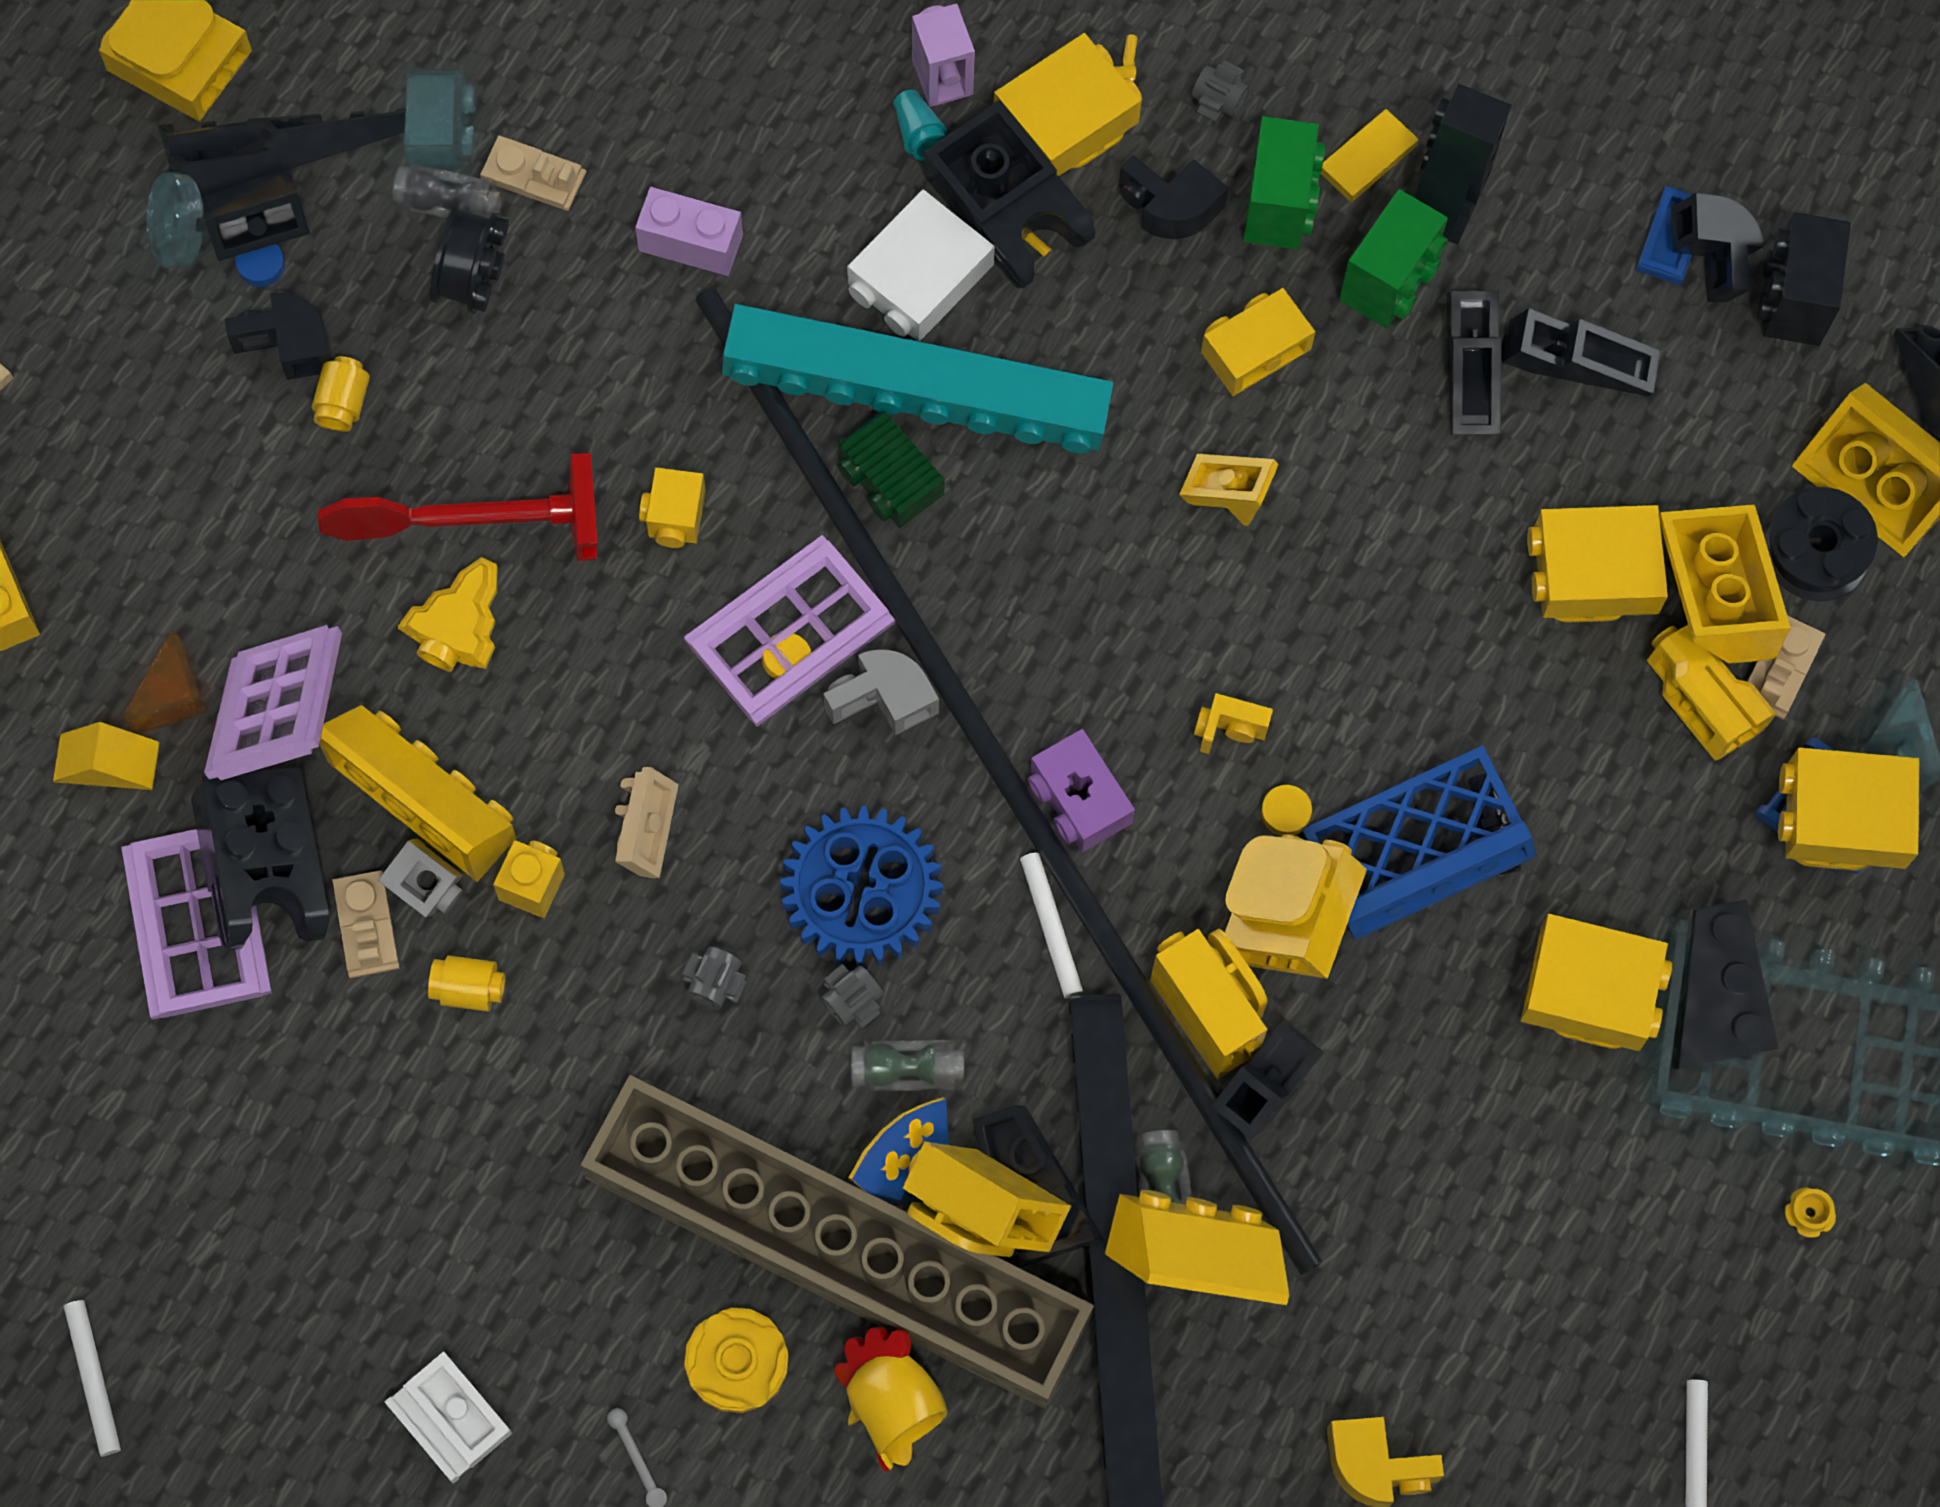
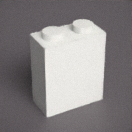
(919, 266)

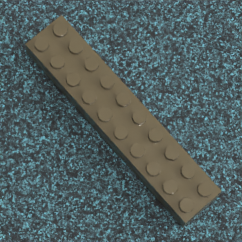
(836, 1241)

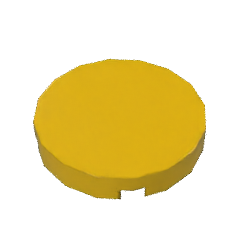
(742, 1379)

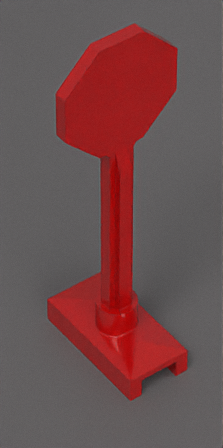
(382, 518)

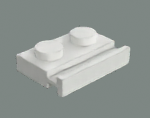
(448, 1417)

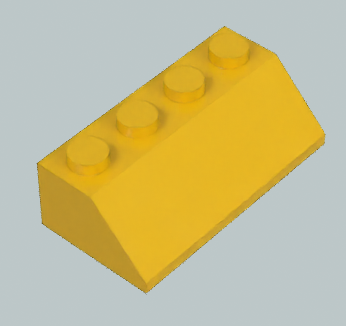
(417, 790)

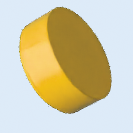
(793, 648)
(1286, 810)

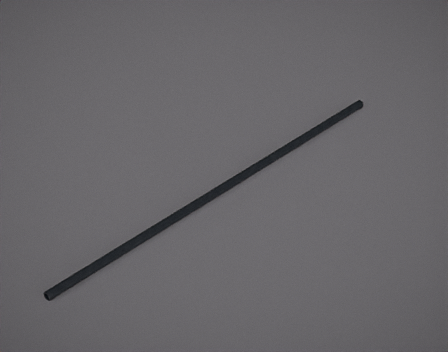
(1024, 807)

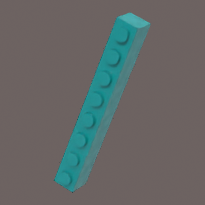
(916, 379)

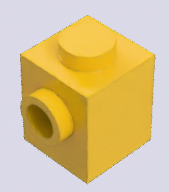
(673, 507)
(529, 877)

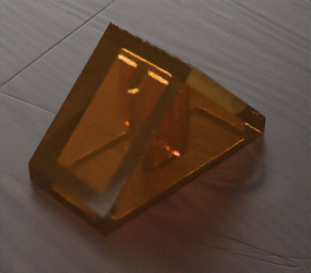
(167, 692)

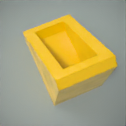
(106, 757)

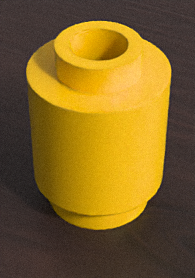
(340, 394)
(466, 983)

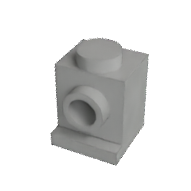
(404, 879)

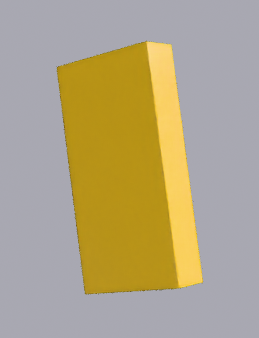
(1368, 155)

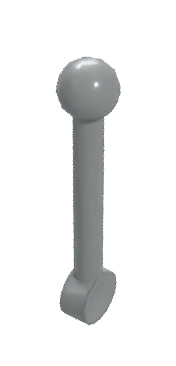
(617, 1419)

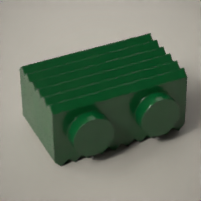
(890, 470)

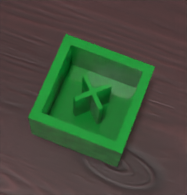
(1284, 183)
(1394, 260)

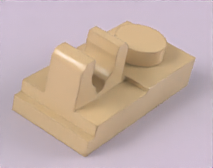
(533, 173)
(1782, 678)
(645, 822)
(365, 924)

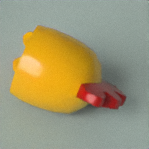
(889, 1393)

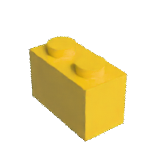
(1257, 340)

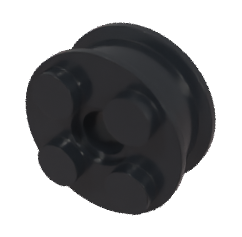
(469, 257)
(1839, 522)

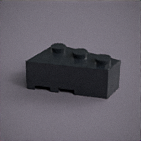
(1461, 155)

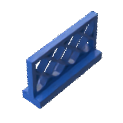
(1447, 872)

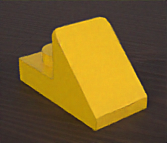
(1229, 483)

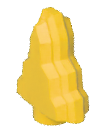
(457, 620)

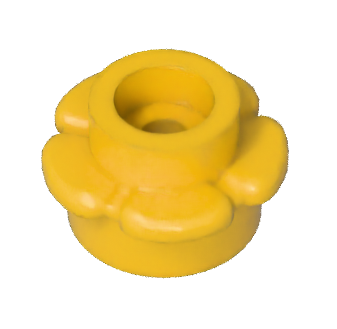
(1821, 1204)

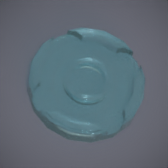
(172, 220)

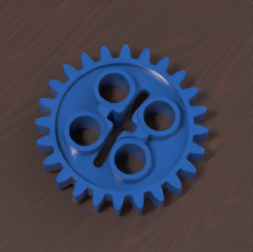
(903, 897)

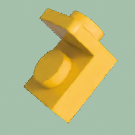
(1239, 718)

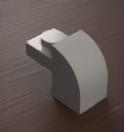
(891, 682)

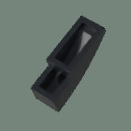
(1580, 353)
(1474, 362)

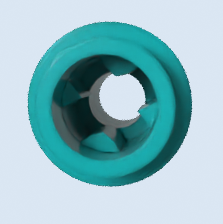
(917, 123)

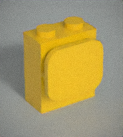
(175, 52)
(1073, 103)
(1598, 563)
(1850, 809)
(1292, 903)
(1596, 984)
(1212, 997)
(981, 1202)

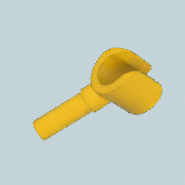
(1128, 67)

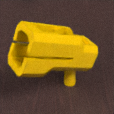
(1707, 695)

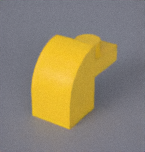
(1364, 1467)

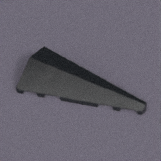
(233, 153)

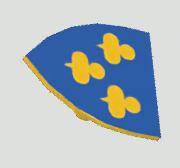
(887, 1158)

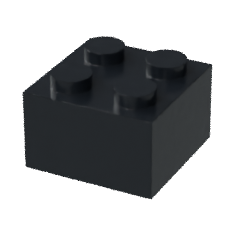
(1804, 278)

